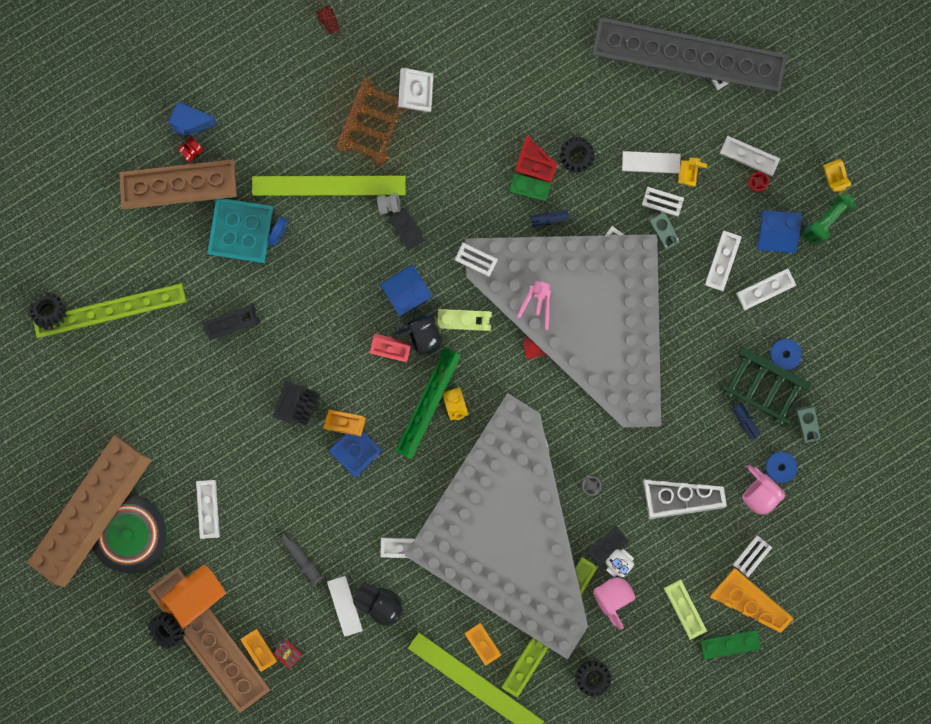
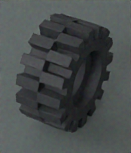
(577, 143)
(42, 303)
(306, 406)
(160, 635)
(593, 690)

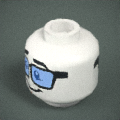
(619, 563)

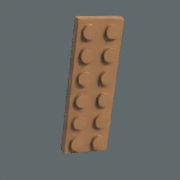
(178, 184)

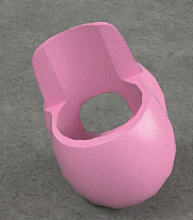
(763, 493)
(612, 596)

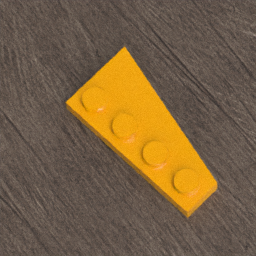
(743, 595)

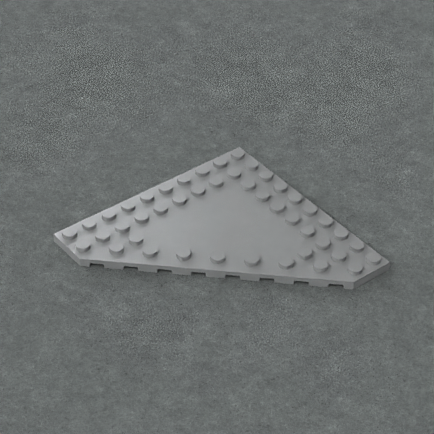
(599, 312)
(505, 532)

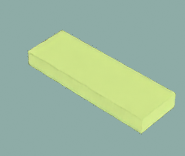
(685, 609)

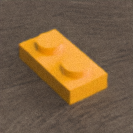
(344, 423)
(482, 644)
(259, 650)

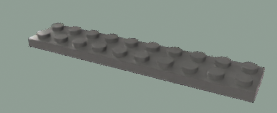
(689, 55)

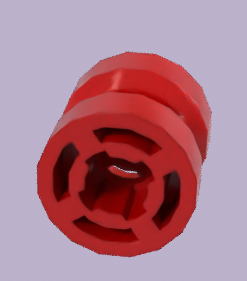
(190, 149)
(758, 182)

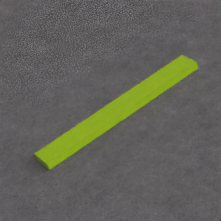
(328, 185)
(117, 309)
(536, 650)
(472, 681)

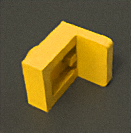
(689, 170)
(836, 175)
(455, 404)

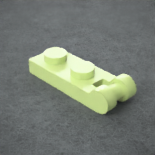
(463, 319)

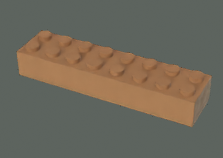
(89, 511)

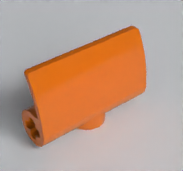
(192, 596)

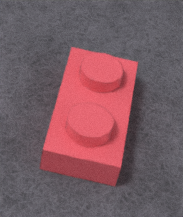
(390, 347)

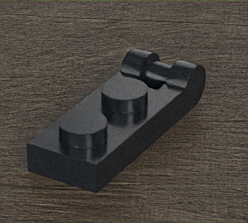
(230, 322)

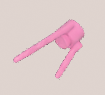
(541, 292)

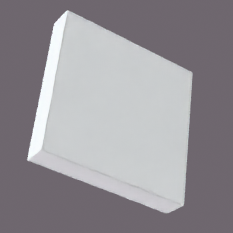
(415, 89)

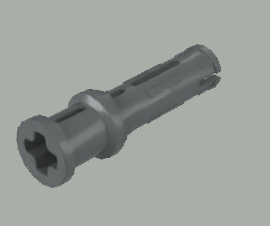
(307, 568)

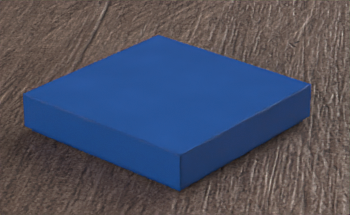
(355, 452)

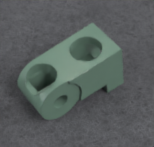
(663, 230)
(808, 423)

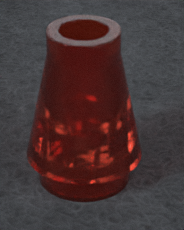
(328, 19)

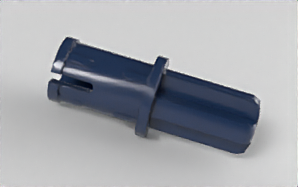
(549, 218)
(746, 421)

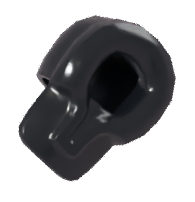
(424, 334)
(379, 604)

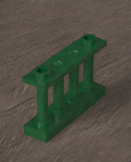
(781, 375)

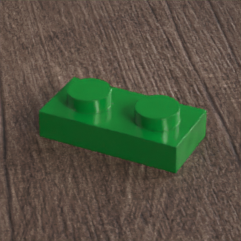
(530, 187)

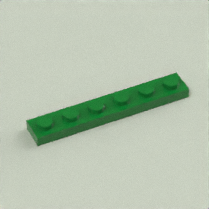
(428, 403)

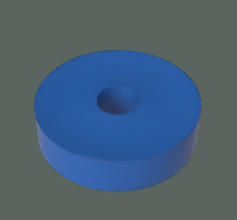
(277, 231)
(793, 349)
(789, 470)

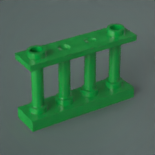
(817, 232)

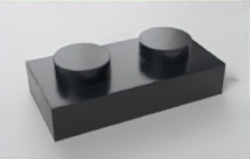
(406, 229)
(288, 402)
(607, 545)

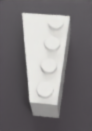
(674, 499)

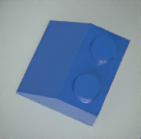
(189, 120)
(779, 231)
(406, 290)

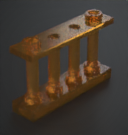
(352, 124)

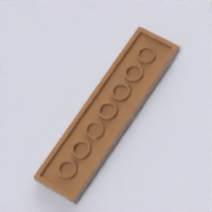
(217, 651)

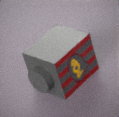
(287, 652)

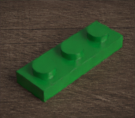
(730, 644)

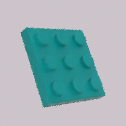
(240, 230)

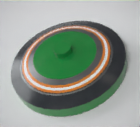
(132, 537)

